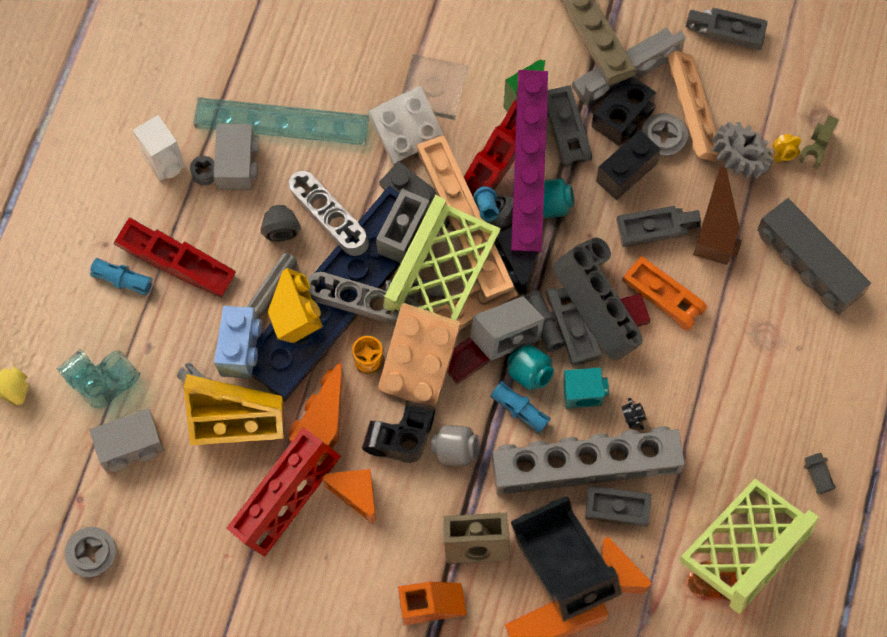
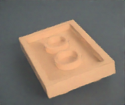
(419, 355)

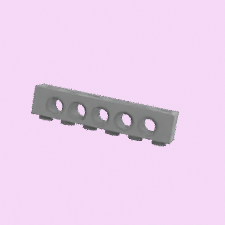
(664, 441)

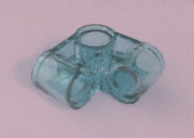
(113, 374)

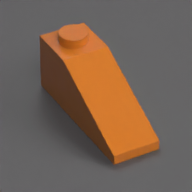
(548, 623)

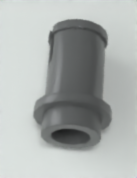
(819, 473)

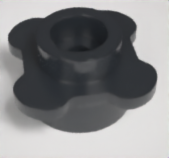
(634, 414)

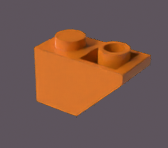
(431, 601)

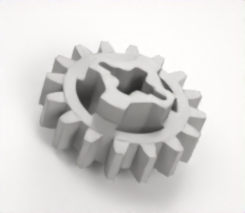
(742, 150)

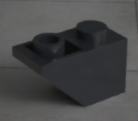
(518, 264)

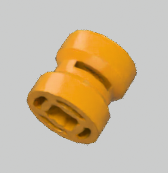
(366, 348)

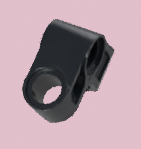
(386, 439)

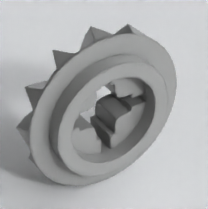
(675, 130)
(76, 549)

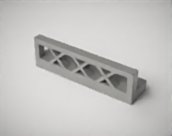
(645, 58)

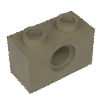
(476, 538)

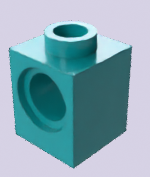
(584, 388)

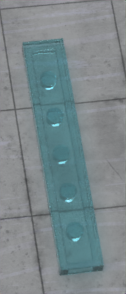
(284, 120)

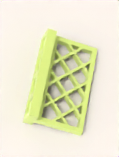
(421, 247)
(774, 554)

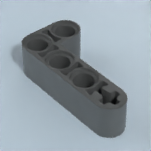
(596, 299)

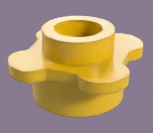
(786, 147)

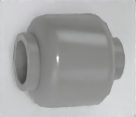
(455, 445)

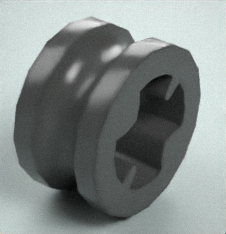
(203, 162)

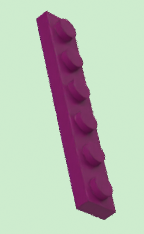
(529, 161)

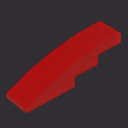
(496, 157)
(174, 257)

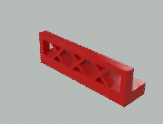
(280, 489)

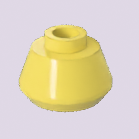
(13, 386)

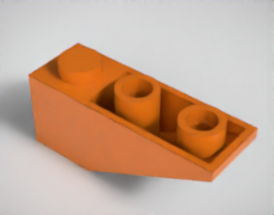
(323, 411)

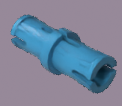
(121, 276)
(520, 407)

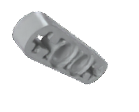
(328, 212)
(360, 305)

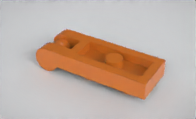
(664, 292)

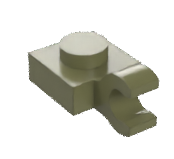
(822, 136)

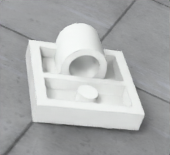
(405, 123)

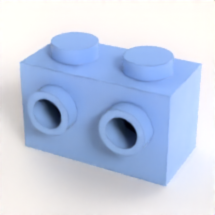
(237, 342)

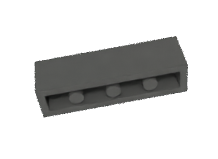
(813, 256)

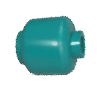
(557, 198)
(530, 367)

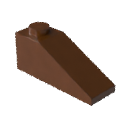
(720, 225)

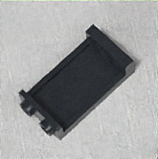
(565, 559)

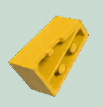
(230, 413)

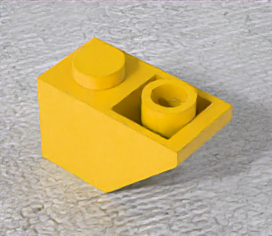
(292, 307)

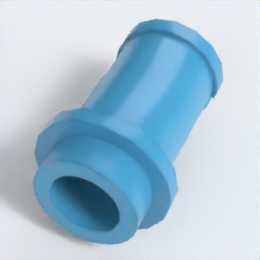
(486, 201)

